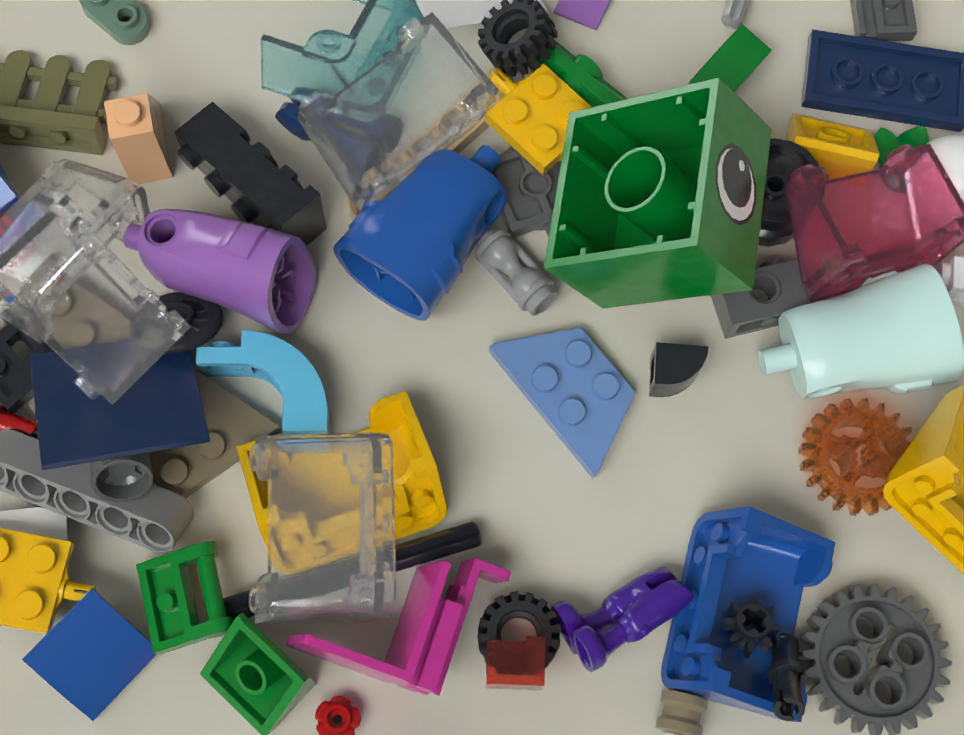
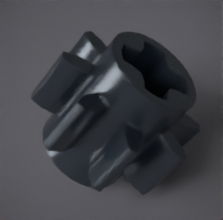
(753, 638)

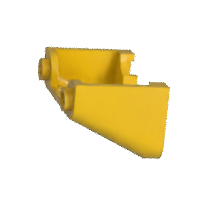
(929, 479)
(417, 484)

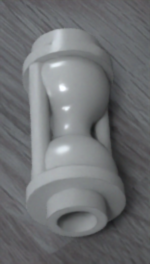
(528, 286)

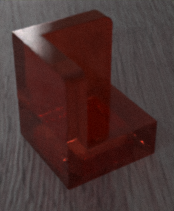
(516, 664)

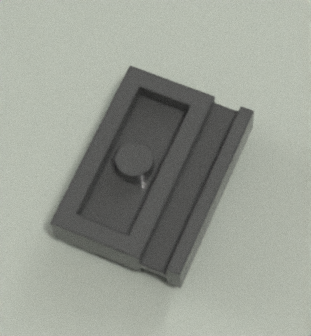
(884, 19)

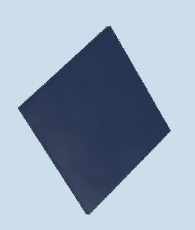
(151, 416)

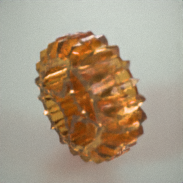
(824, 445)

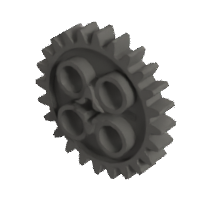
(909, 684)

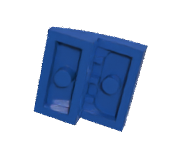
(91, 654)

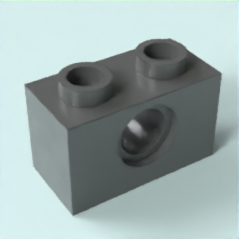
(743, 313)

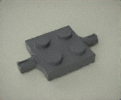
(527, 192)

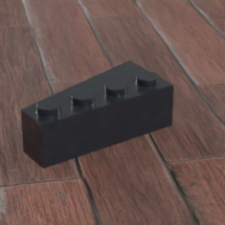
(249, 176)

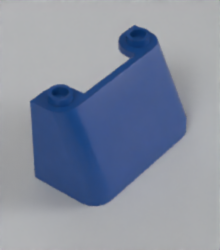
(731, 560)

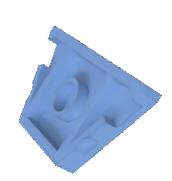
(570, 389)

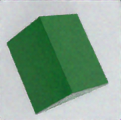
(256, 676)

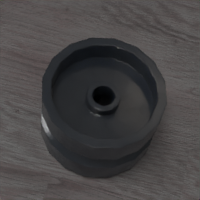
(775, 219)

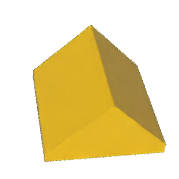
(835, 146)

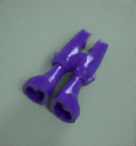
(624, 616)

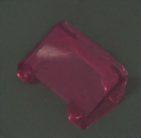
(872, 220)

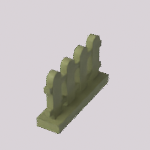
(46, 119)

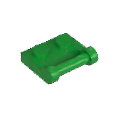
(171, 601)

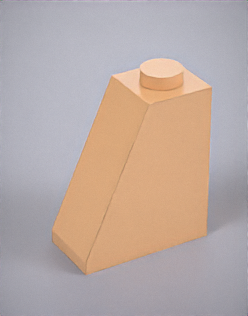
(139, 137)

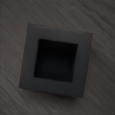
(674, 367)

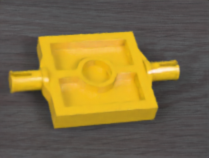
(534, 115)
(35, 580)

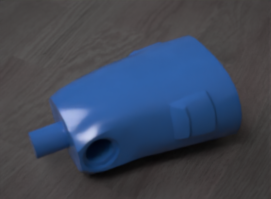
(424, 230)

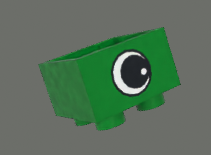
(660, 197)

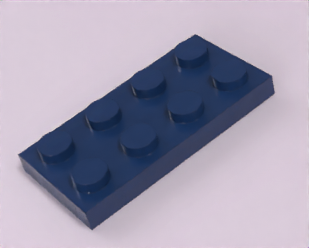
(884, 80)

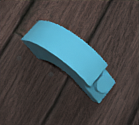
(279, 365)

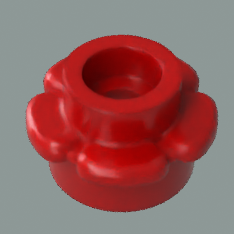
(337, 706)

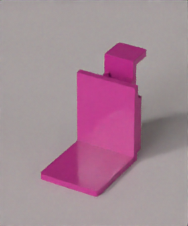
(424, 632)

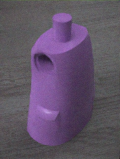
(228, 264)

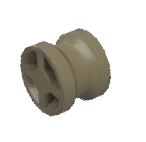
(681, 713)

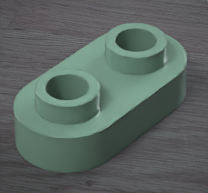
(109, 17)

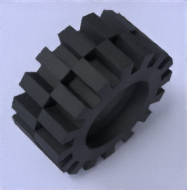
(527, 49)
(522, 607)

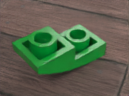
(734, 59)

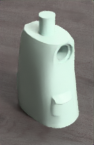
(884, 335)

